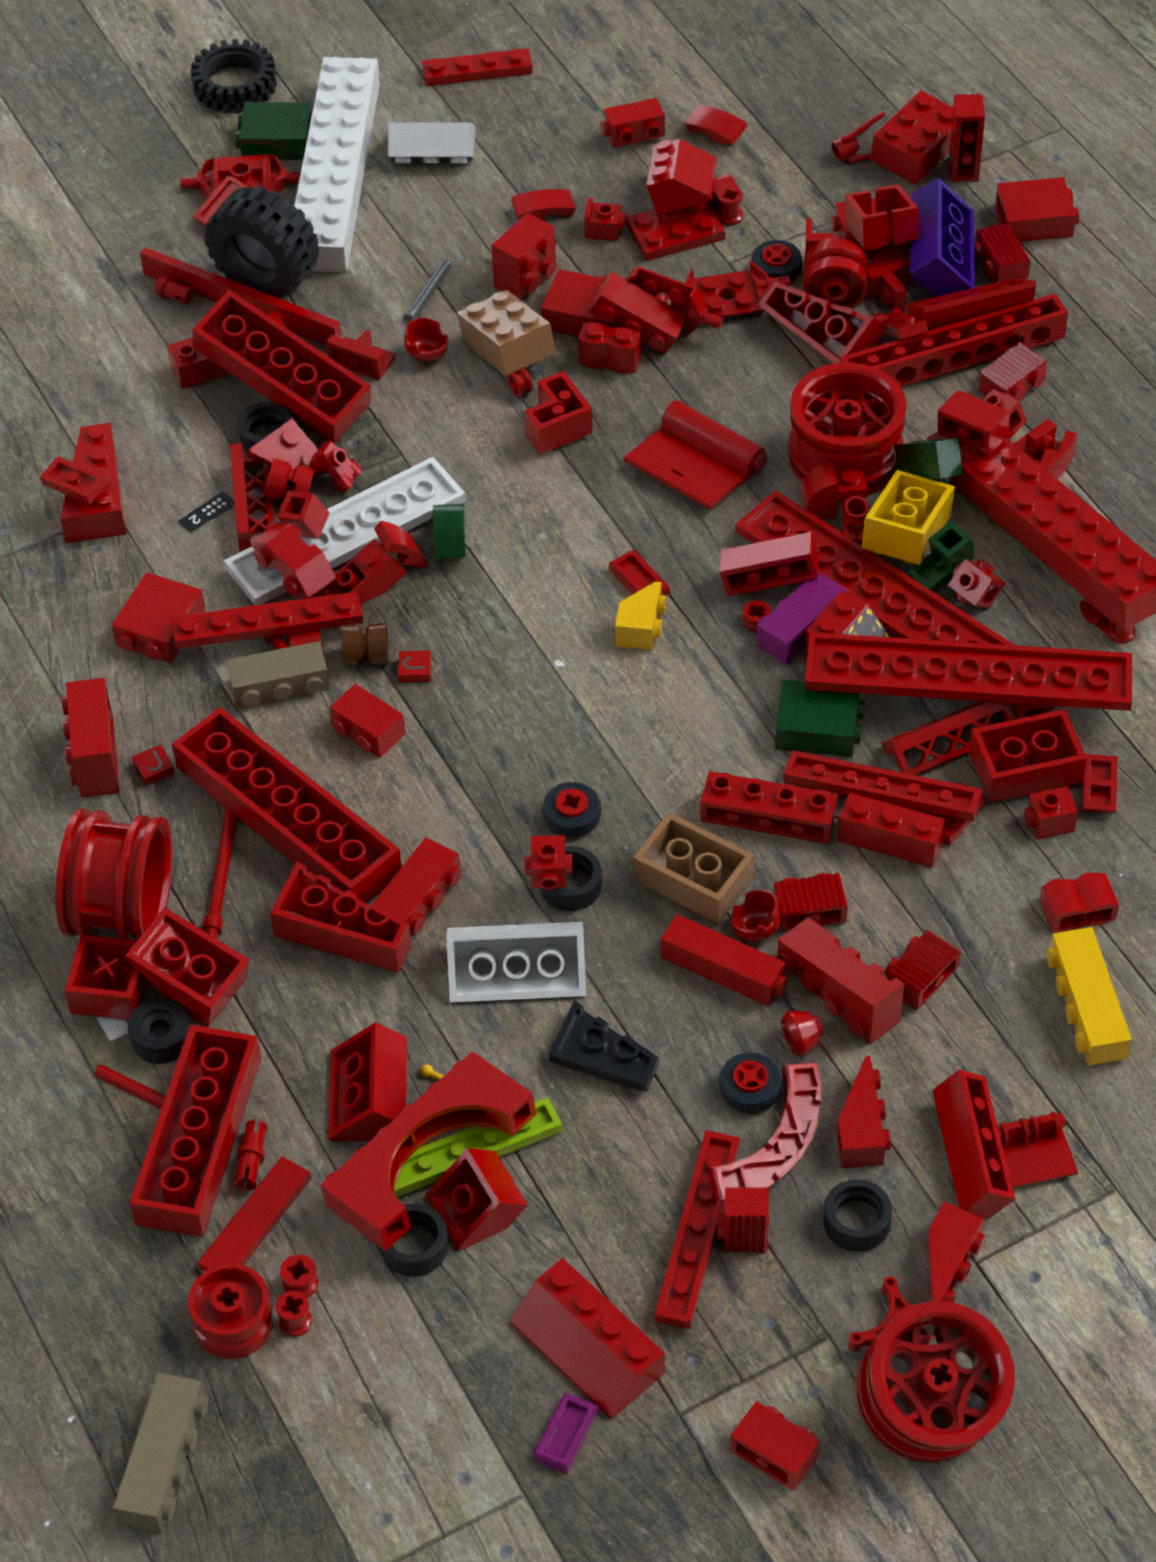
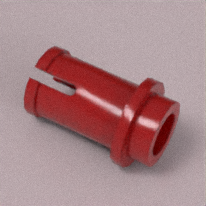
(167, 288)

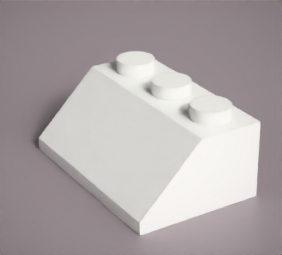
(431, 142)

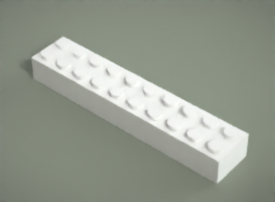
(337, 155)

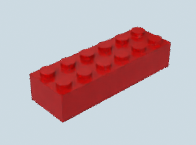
(281, 366)
(196, 1131)

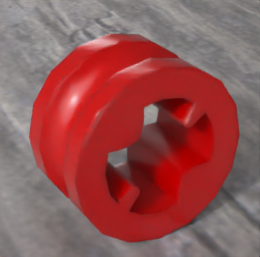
(520, 382)
(754, 608)

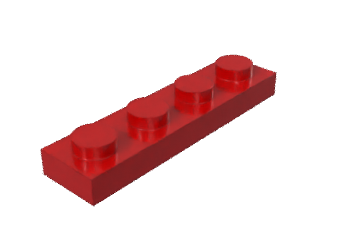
(477, 67)

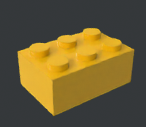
(907, 517)

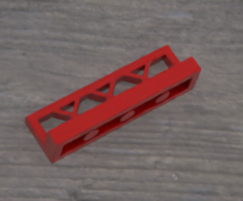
(242, 498)
(941, 727)

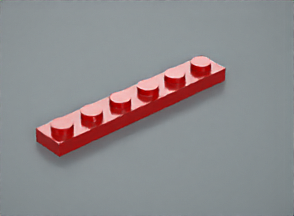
(266, 620)
(883, 785)
(694, 1235)

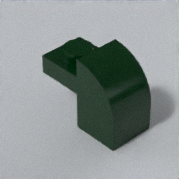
(449, 531)
(948, 549)

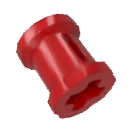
(286, 1306)

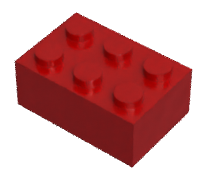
(914, 138)
(91, 737)
(1027, 755)

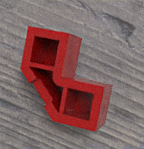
(302, 566)

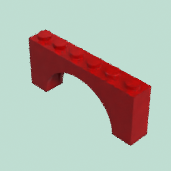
(464, 1097)

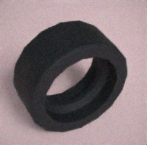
(257, 415)
(580, 897)
(857, 1191)
(426, 1261)

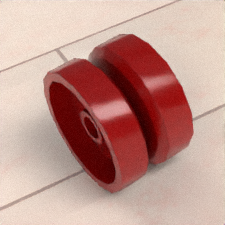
(836, 272)
(230, 1311)

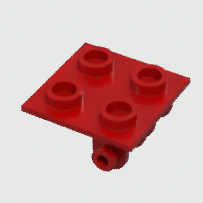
(1037, 1149)

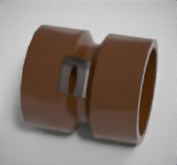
(365, 644)

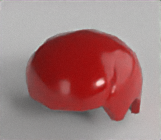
(425, 339)
(757, 916)

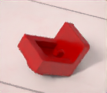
(1038, 440)

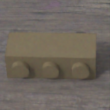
(278, 674)

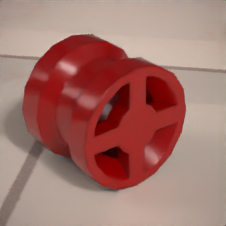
(306, 1281)

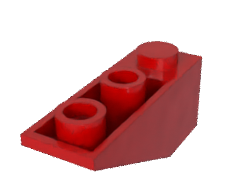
(368, 573)
(859, 1127)
(949, 1247)

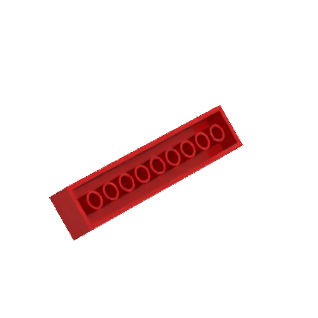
(1060, 530)

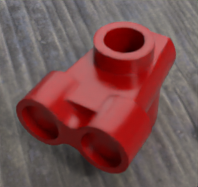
(335, 462)
(854, 513)

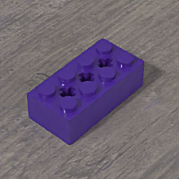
(945, 247)

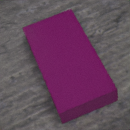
(566, 1433)

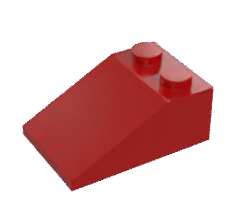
(189, 966)

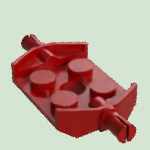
(260, 172)
(744, 287)
(680, 296)

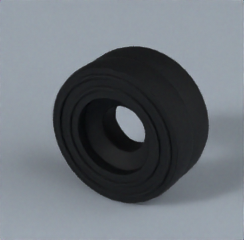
(155, 1013)

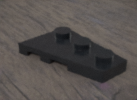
(597, 1050)

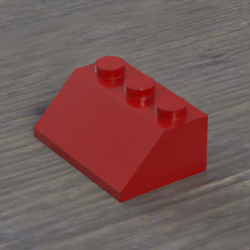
(680, 176)
(366, 1083)

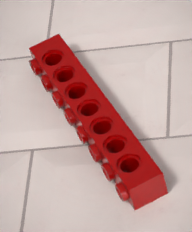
(967, 341)

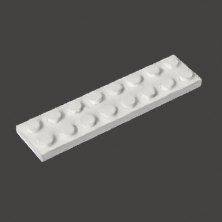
(400, 500)

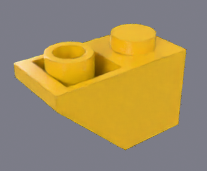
(639, 619)

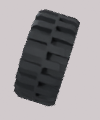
(262, 241)

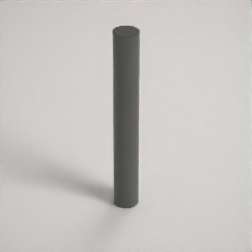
(428, 290)

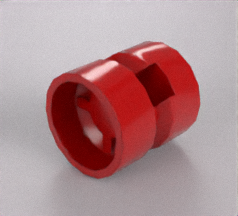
(278, 477)

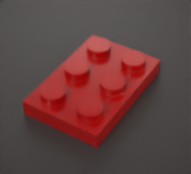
(674, 230)

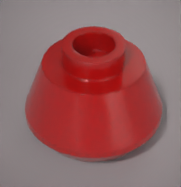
(801, 1031)

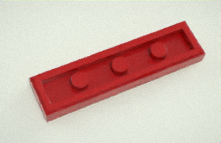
(257, 1215)

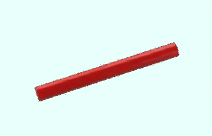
(130, 1086)

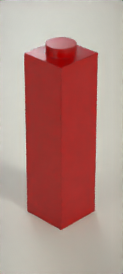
(723, 960)

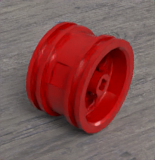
(847, 418)
(956, 1331)

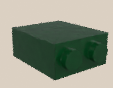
(274, 129)
(818, 720)

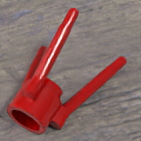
(848, 145)

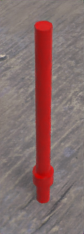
(213, 921)

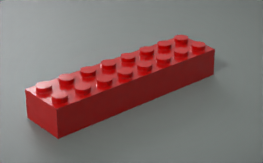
(285, 805)

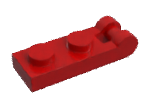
(900, 324)

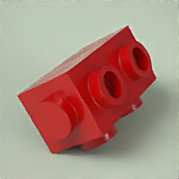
(633, 122)

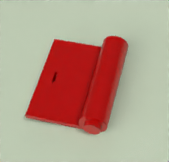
(697, 456)

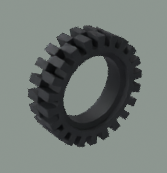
(228, 56)

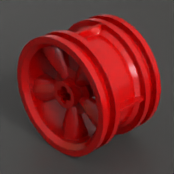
(112, 874)

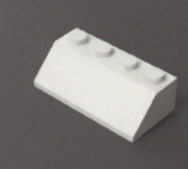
(516, 962)

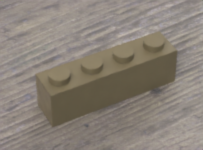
(160, 1453)

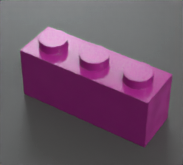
(785, 628)

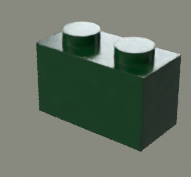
(930, 458)

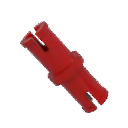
(250, 1155)

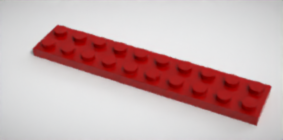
(895, 598)
(969, 671)

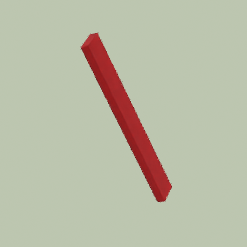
(214, 287)

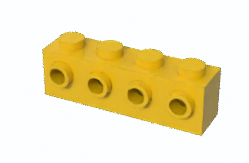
(1089, 996)

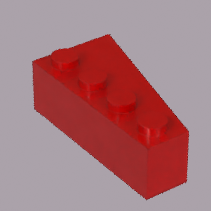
(822, 324)
(105, 514)

